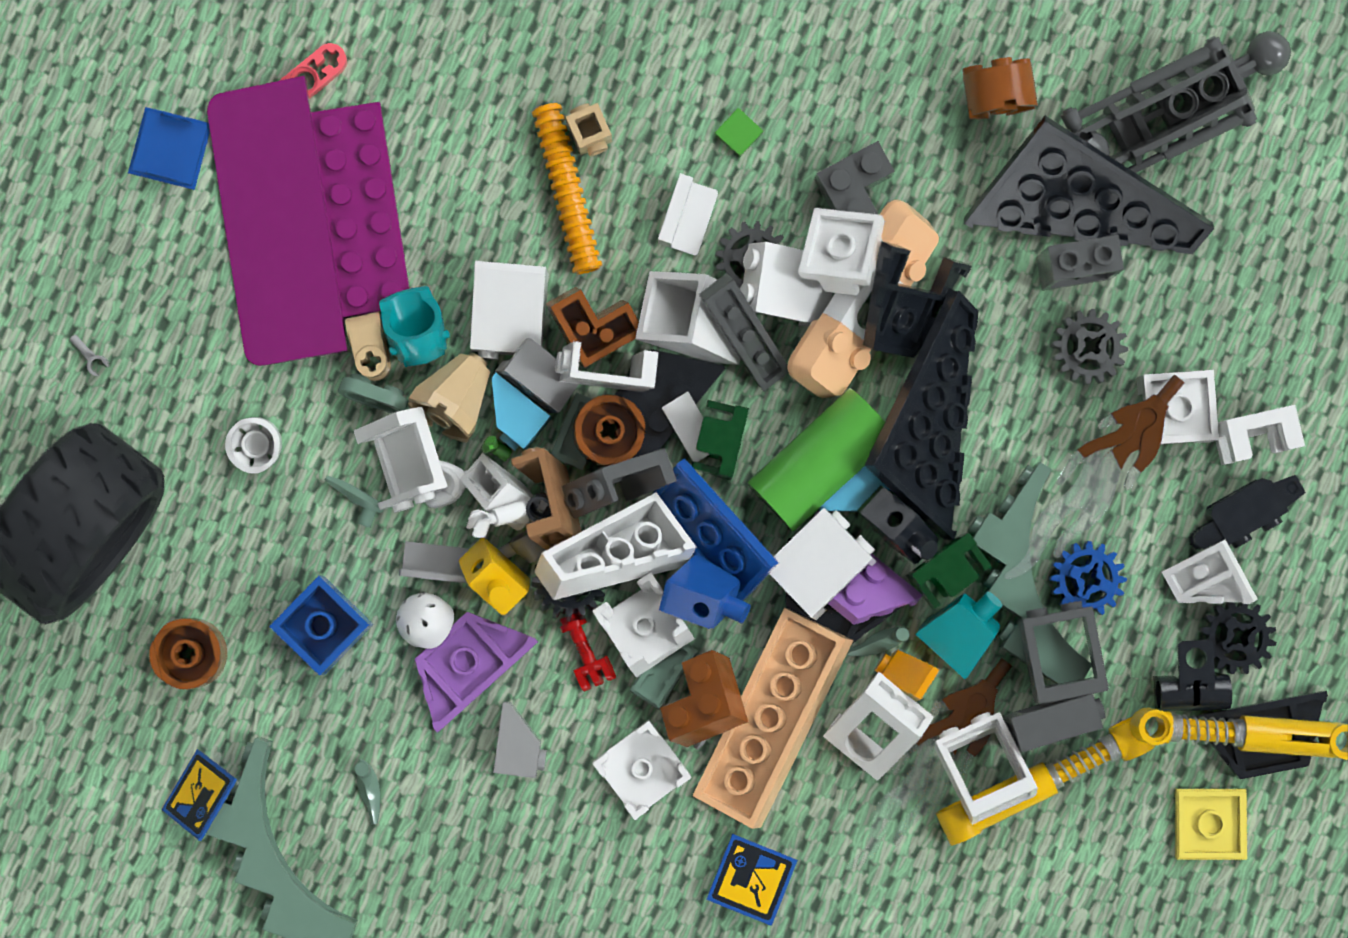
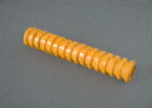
(566, 188)

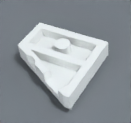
(1210, 578)

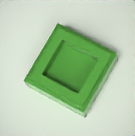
(739, 132)

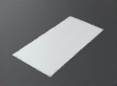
(686, 422)

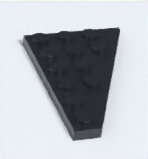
(1078, 191)
(922, 435)

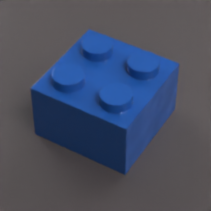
(321, 625)

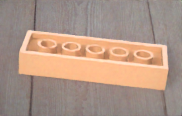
(780, 710)

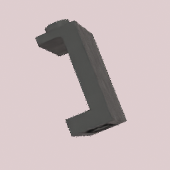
(636, 478)

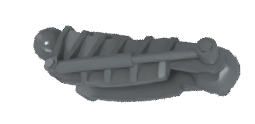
(1266, 54)

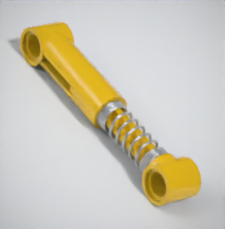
(1246, 733)
(1117, 744)

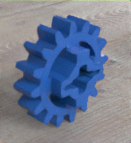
(1095, 564)

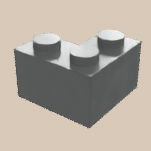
(848, 180)

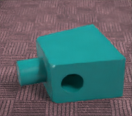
(962, 631)

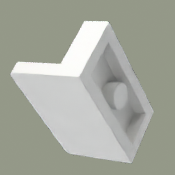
(687, 216)

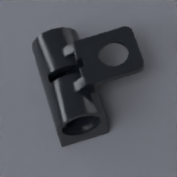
(1193, 687)

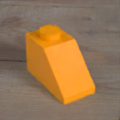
(907, 673)

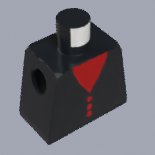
(911, 538)

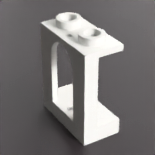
(893, 708)

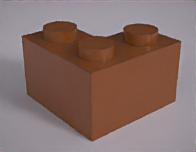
(597, 333)
(713, 702)

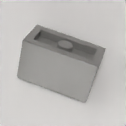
(534, 375)
(432, 562)

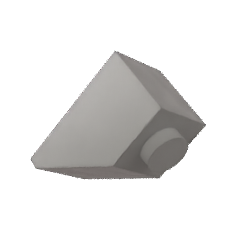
(517, 746)

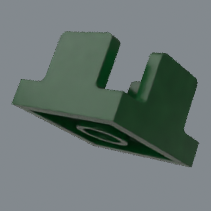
(721, 439)
(949, 569)

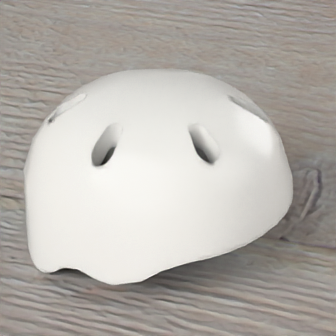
(254, 444)
(416, 613)

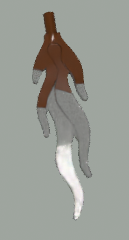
(1103, 460)
(927, 775)

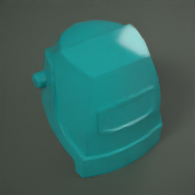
(414, 326)

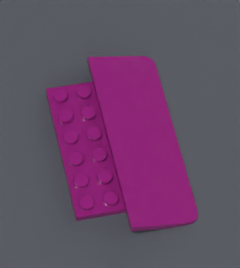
(304, 217)

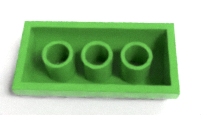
(819, 460)

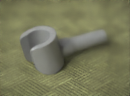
(88, 354)

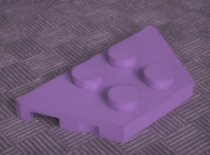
(873, 593)
(467, 664)

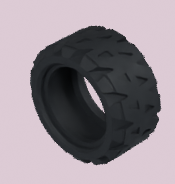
(74, 520)

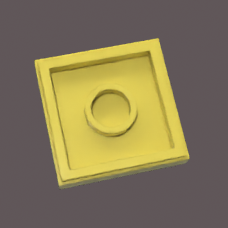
(1210, 824)

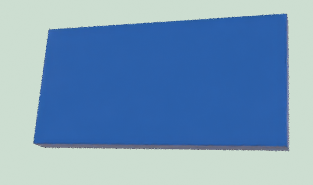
(716, 529)

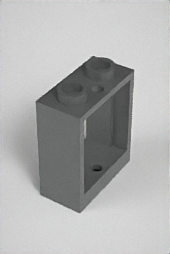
(1086, 259)
(1069, 689)
(1054, 721)

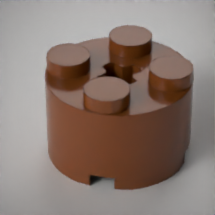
(1000, 89)
(611, 410)
(206, 663)

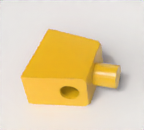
(497, 580)

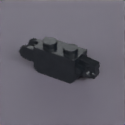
(1245, 511)

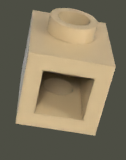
(589, 129)

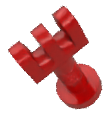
(590, 664)

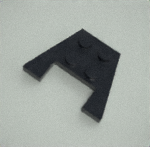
(902, 313)

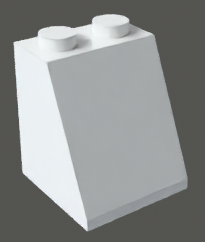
(507, 307)
(680, 321)

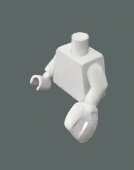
(493, 488)

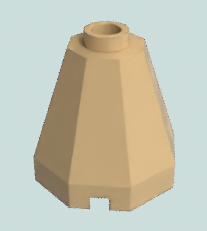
(454, 396)

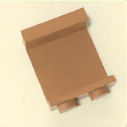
(540, 467)

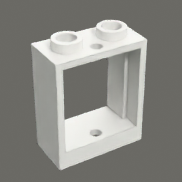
(1002, 798)

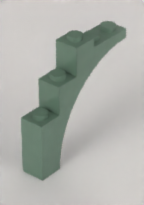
(1007, 543)
(245, 822)

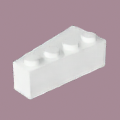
(616, 550)

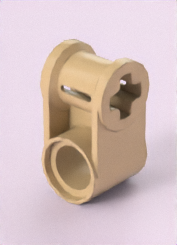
(369, 340)

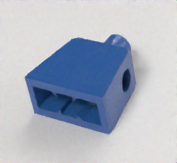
(703, 594)

